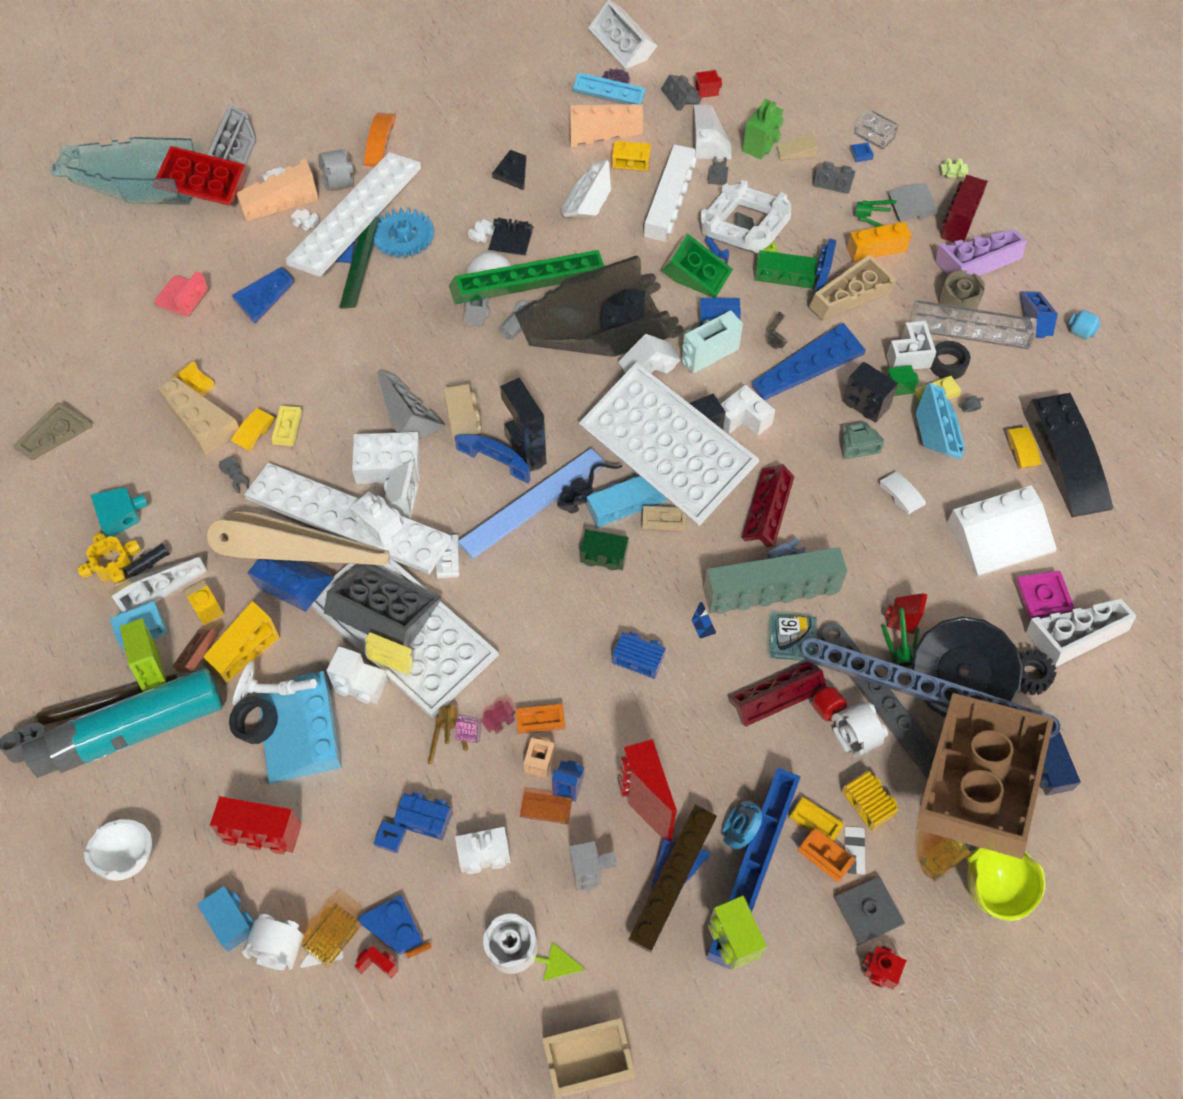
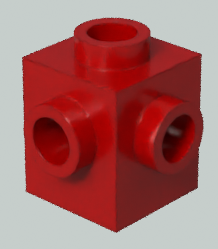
(883, 967)

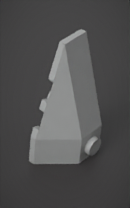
(405, 409)

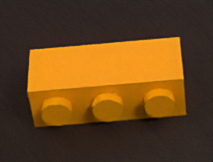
(879, 241)

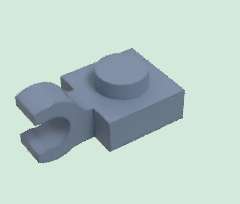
(786, 549)

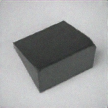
(743, 221)

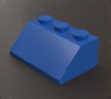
(290, 581)

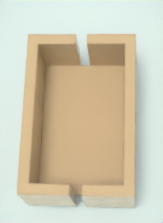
(588, 1058)

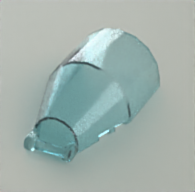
(123, 169)

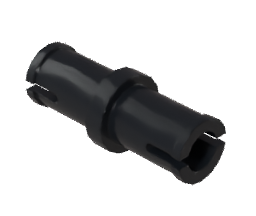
(146, 561)

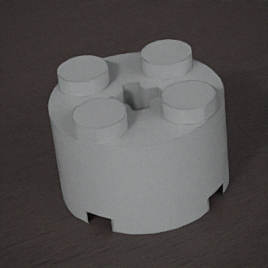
(335, 169)

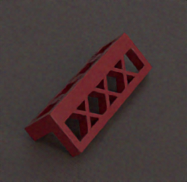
(774, 505)
(779, 694)

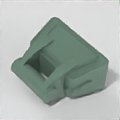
(860, 441)

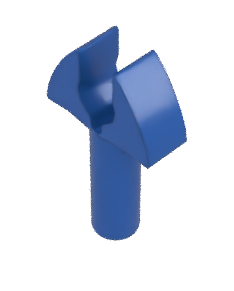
(715, 250)

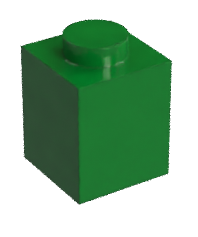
(905, 377)

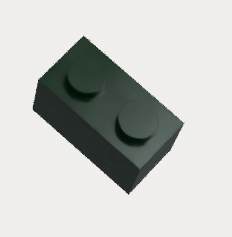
(604, 550)

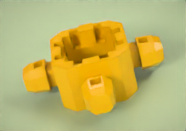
(104, 546)

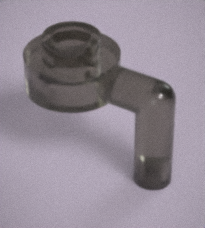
(775, 339)

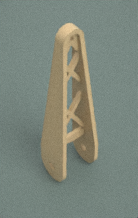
(270, 538)

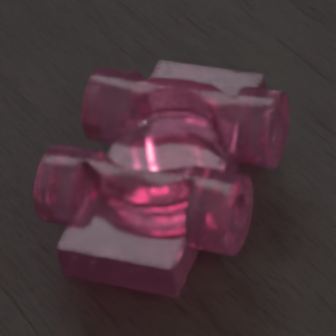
(496, 716)

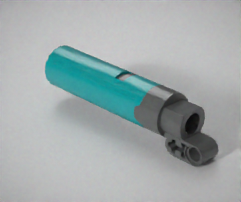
(113, 726)

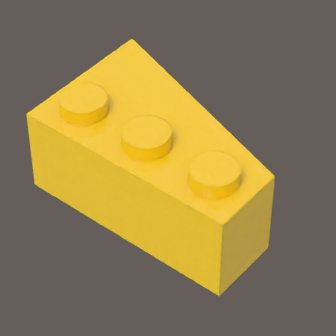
(241, 642)

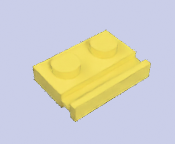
(389, 653)

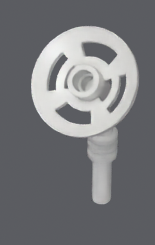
(249, 684)

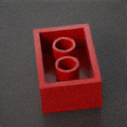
(255, 825)

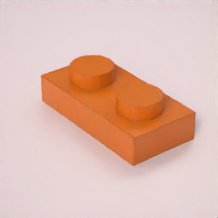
(540, 718)

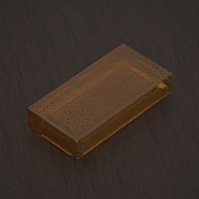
(546, 808)

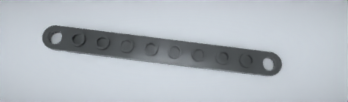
(887, 707)

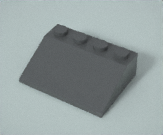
(381, 604)

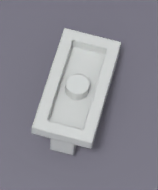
(449, 562)

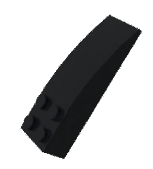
(1069, 453)

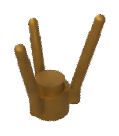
(446, 720)

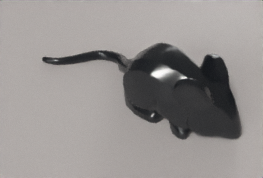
(579, 491)

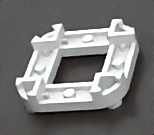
(758, 237)

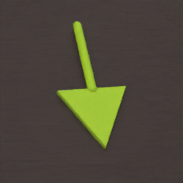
(559, 963)

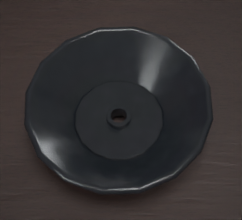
(972, 645)

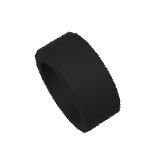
(958, 351)
(239, 714)

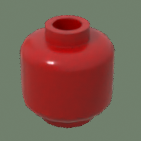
(828, 702)

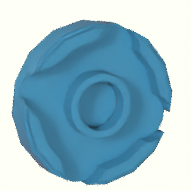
(742, 825)

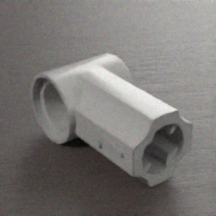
(511, 327)

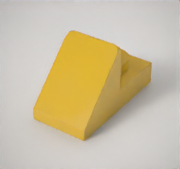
(194, 378)

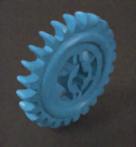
(402, 228)

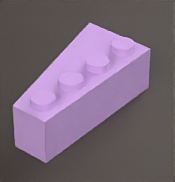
(982, 253)

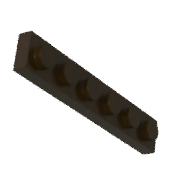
(672, 879)

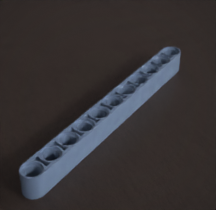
(894, 671)

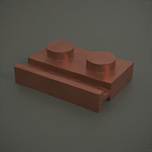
(195, 650)

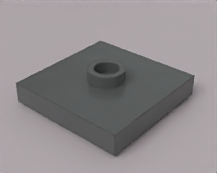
(869, 910)

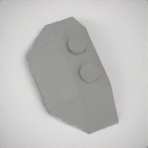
(233, 137)

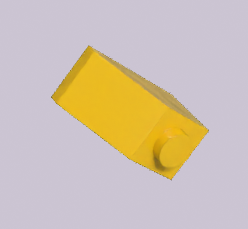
(203, 602)

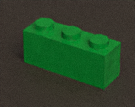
(786, 269)

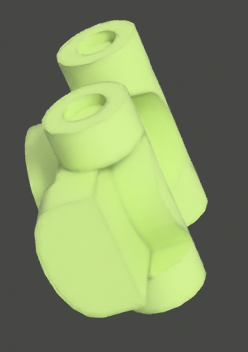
(954, 170)

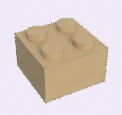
(462, 411)

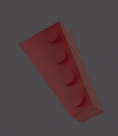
(964, 208)

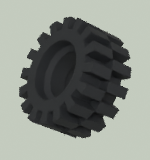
(1044, 667)

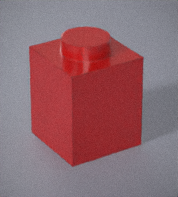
(707, 83)

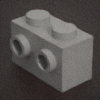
(475, 312)

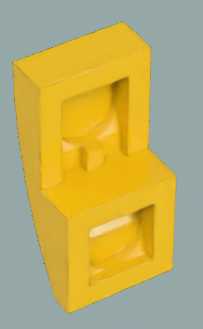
(253, 426)
(1025, 447)

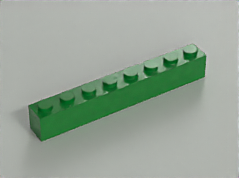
(522, 276)

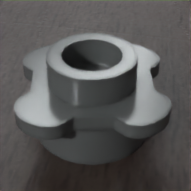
(972, 403)

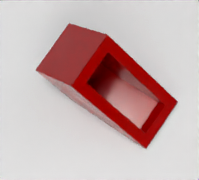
(913, 611)

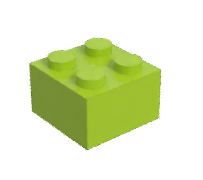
(737, 933)

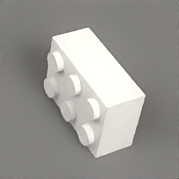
(381, 453)

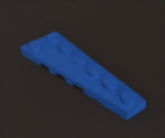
(820, 356)

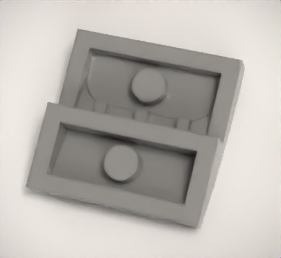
(913, 201)

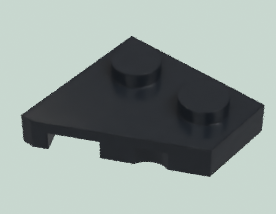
(512, 170)

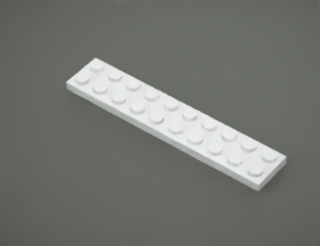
(353, 214)
(330, 512)

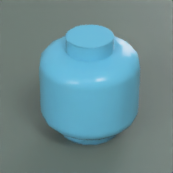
(1084, 324)

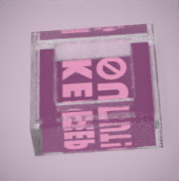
(468, 729)

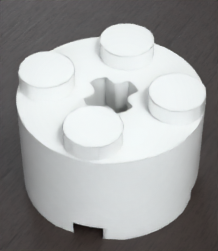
(859, 729)
(273, 942)
(496, 943)

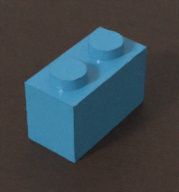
(226, 917)

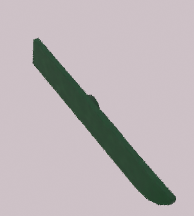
(358, 266)

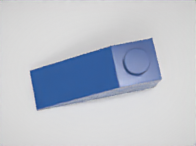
(1038, 307)

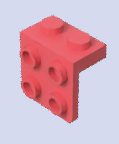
(182, 294)

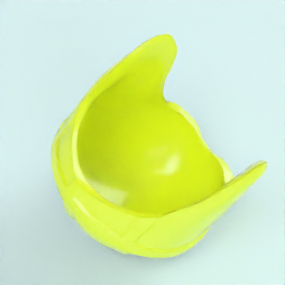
(1005, 884)

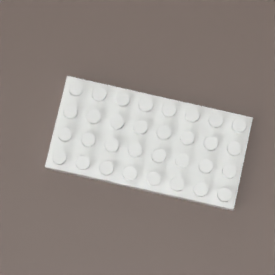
(669, 443)
(443, 654)

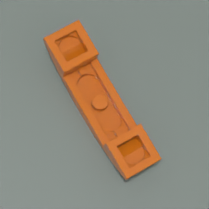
(378, 138)

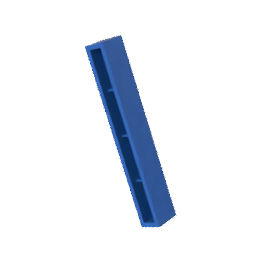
(761, 846)

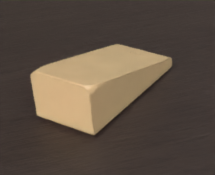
(800, 148)

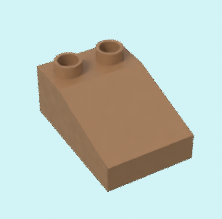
(986, 775)

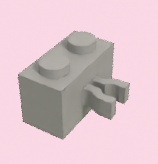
(587, 865)

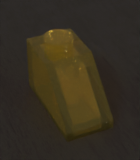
(943, 858)

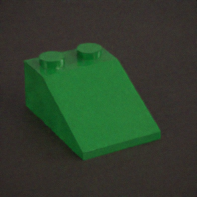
(696, 267)

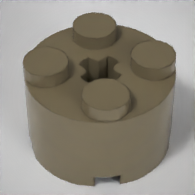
(962, 290)

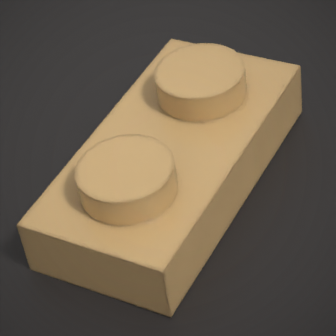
(663, 518)

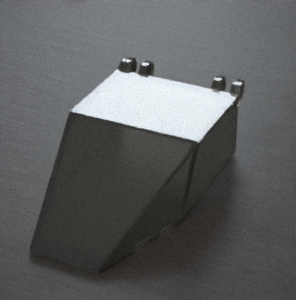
(573, 312)

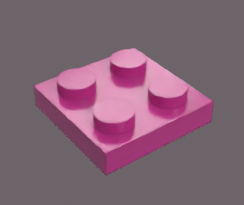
(1044, 594)

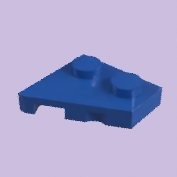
(392, 925)

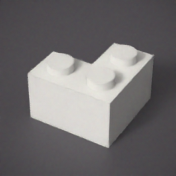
(914, 347)
(651, 354)
(747, 409)
(355, 678)

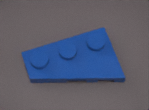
(824, 264)
(263, 293)

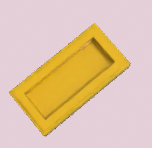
(811, 817)

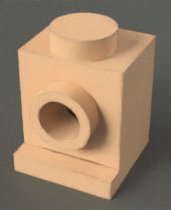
(537, 766)

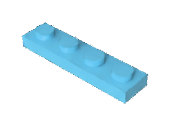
(608, 89)

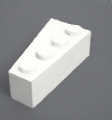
(1079, 631)

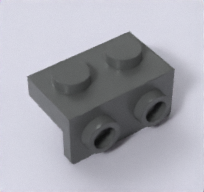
(680, 91)
(834, 177)

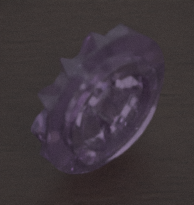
(615, 73)

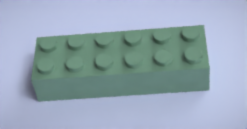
(774, 580)

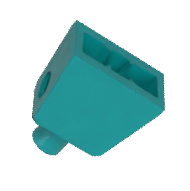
(117, 510)

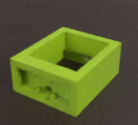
(142, 655)

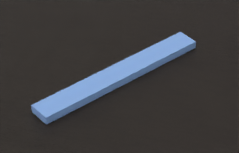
(528, 505)

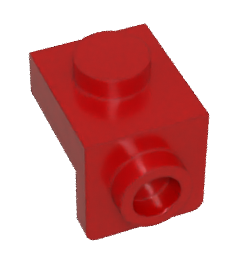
(383, 961)

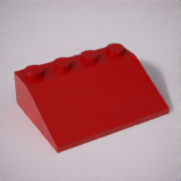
(203, 175)
(647, 787)

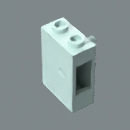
(711, 341)

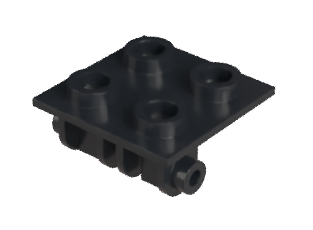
(510, 236)

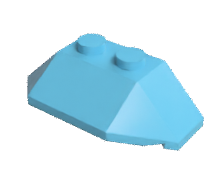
(939, 423)

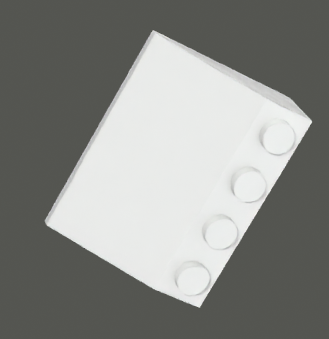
(1002, 530)

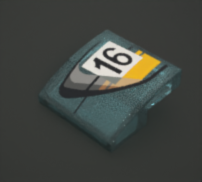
(788, 635)

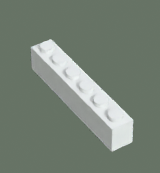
(669, 193)

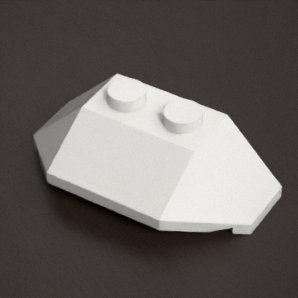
(589, 192)

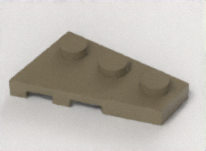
(51, 431)

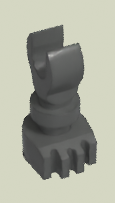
(231, 467)

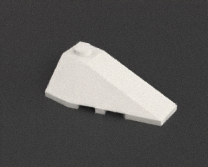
(709, 134)
(155, 584)

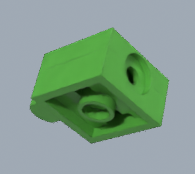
(763, 129)

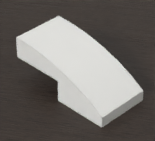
(903, 491)

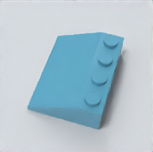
(304, 732)

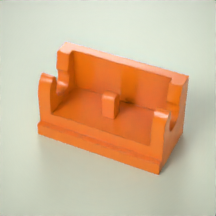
(826, 855)

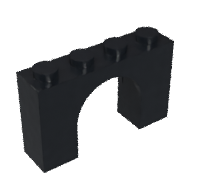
(527, 429)

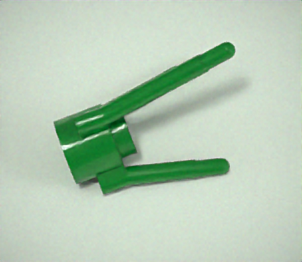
(866, 207)
(904, 653)

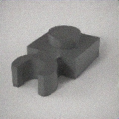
(718, 172)

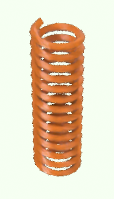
(419, 949)

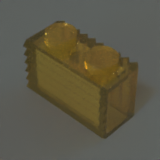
(330, 934)

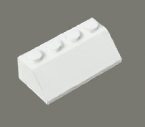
(622, 35)

